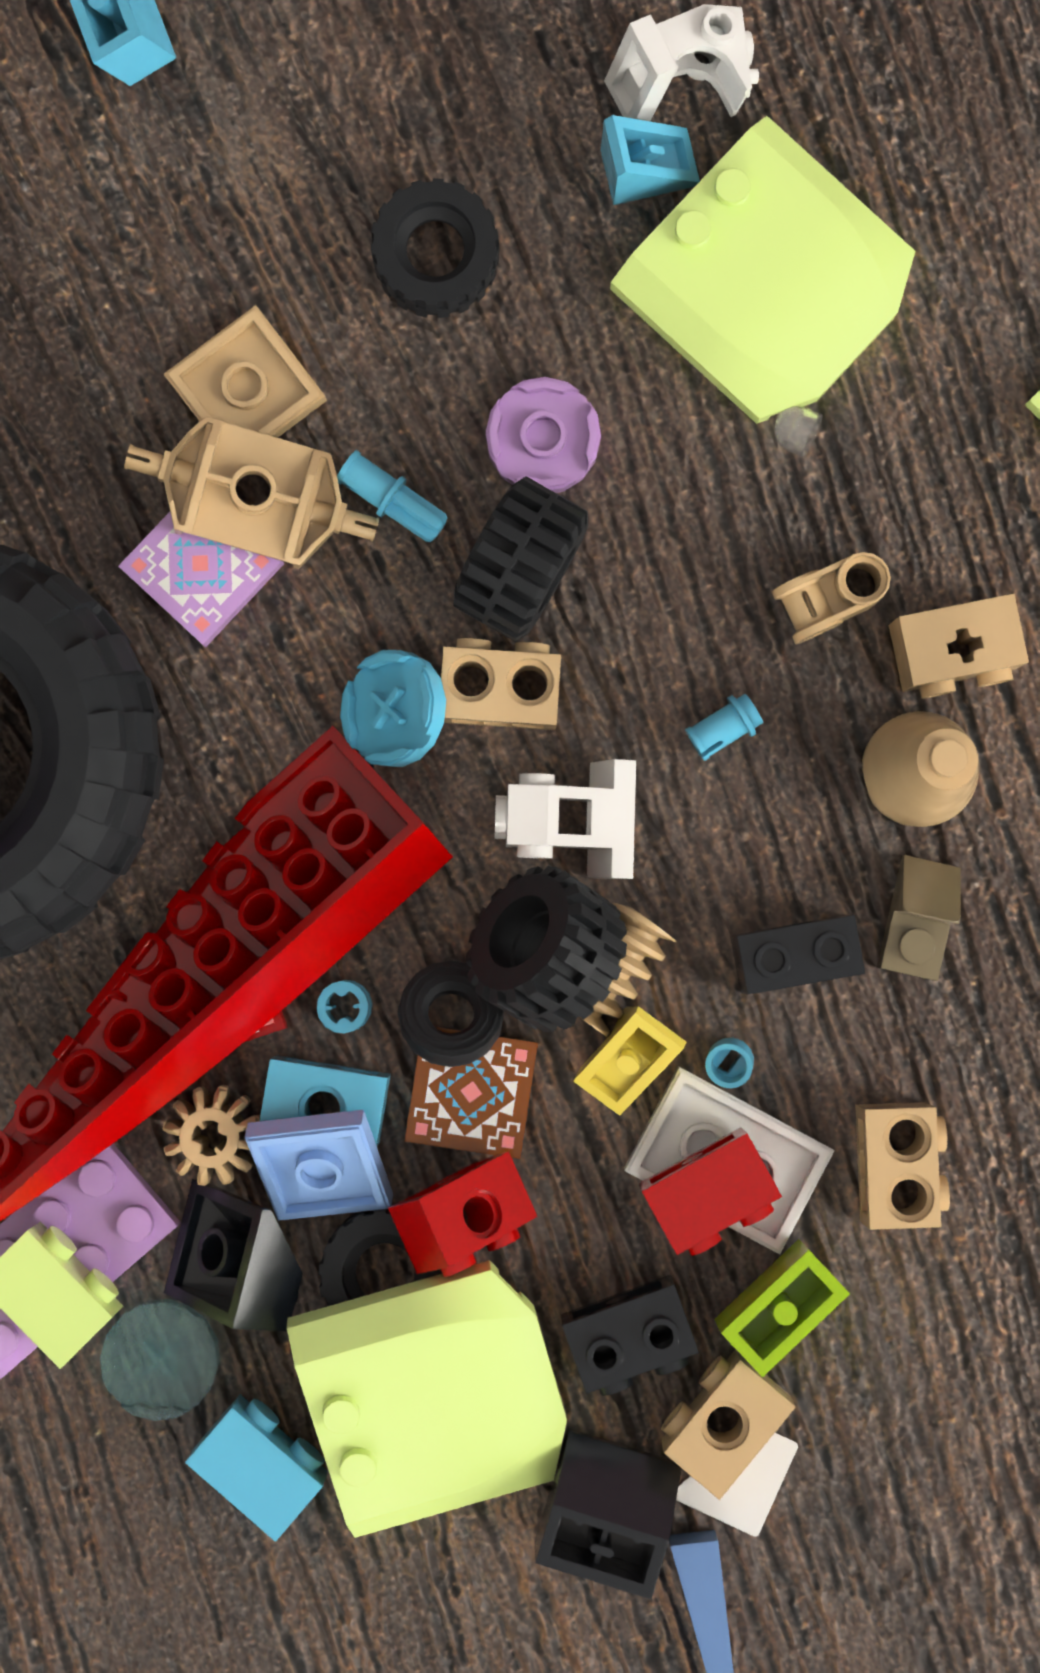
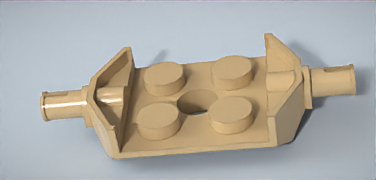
(203, 498)

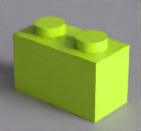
(780, 1308)

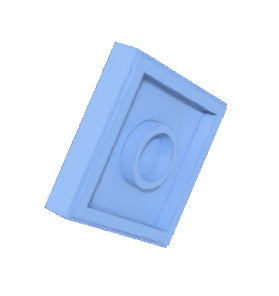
(319, 1165)

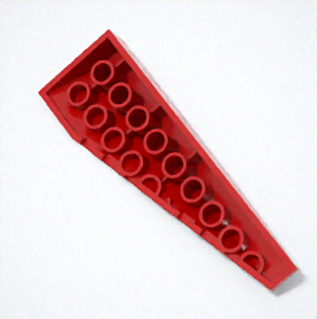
(307, 880)

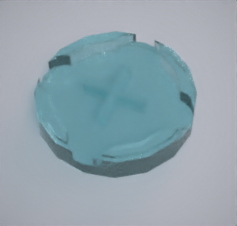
(160, 1359)

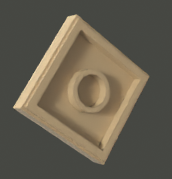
(247, 378)

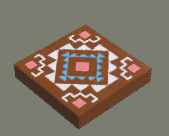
(474, 1104)

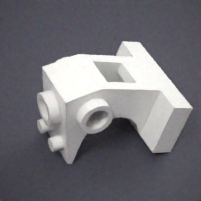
(660, 51)
(531, 817)

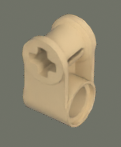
(829, 596)

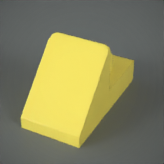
(629, 1059)

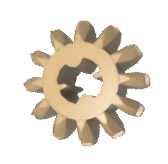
(196, 1146)

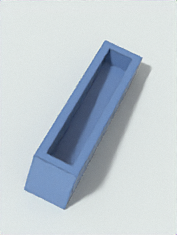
(702, 1583)

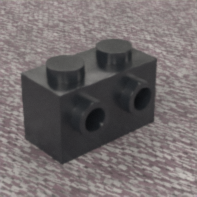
(629, 1336)

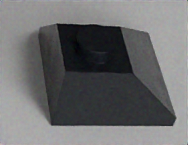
(233, 1262)

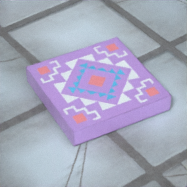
(197, 578)

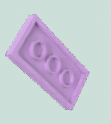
(105, 1214)

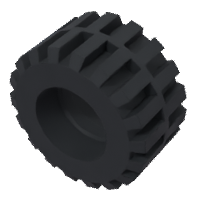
(520, 558)
(546, 949)

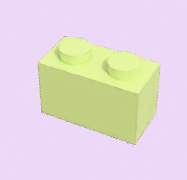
(54, 1293)

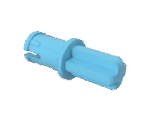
(391, 497)

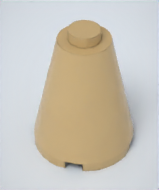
(920, 769)

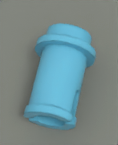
(724, 726)

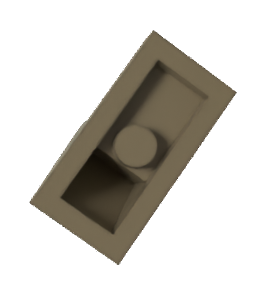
(920, 917)

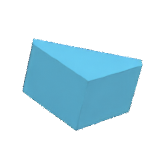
(646, 158)

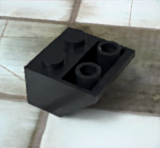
(608, 1514)

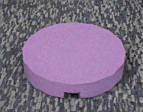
(543, 433)

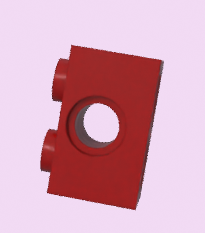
(434, 1222)

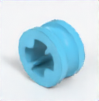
(342, 989)

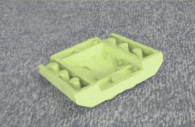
(768, 275)
(429, 1396)

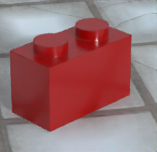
(711, 1193)

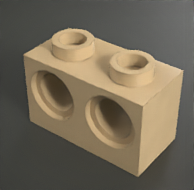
(498, 702)
(883, 1167)

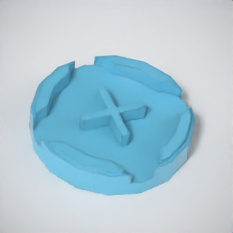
(393, 708)

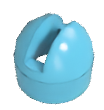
(740, 1069)

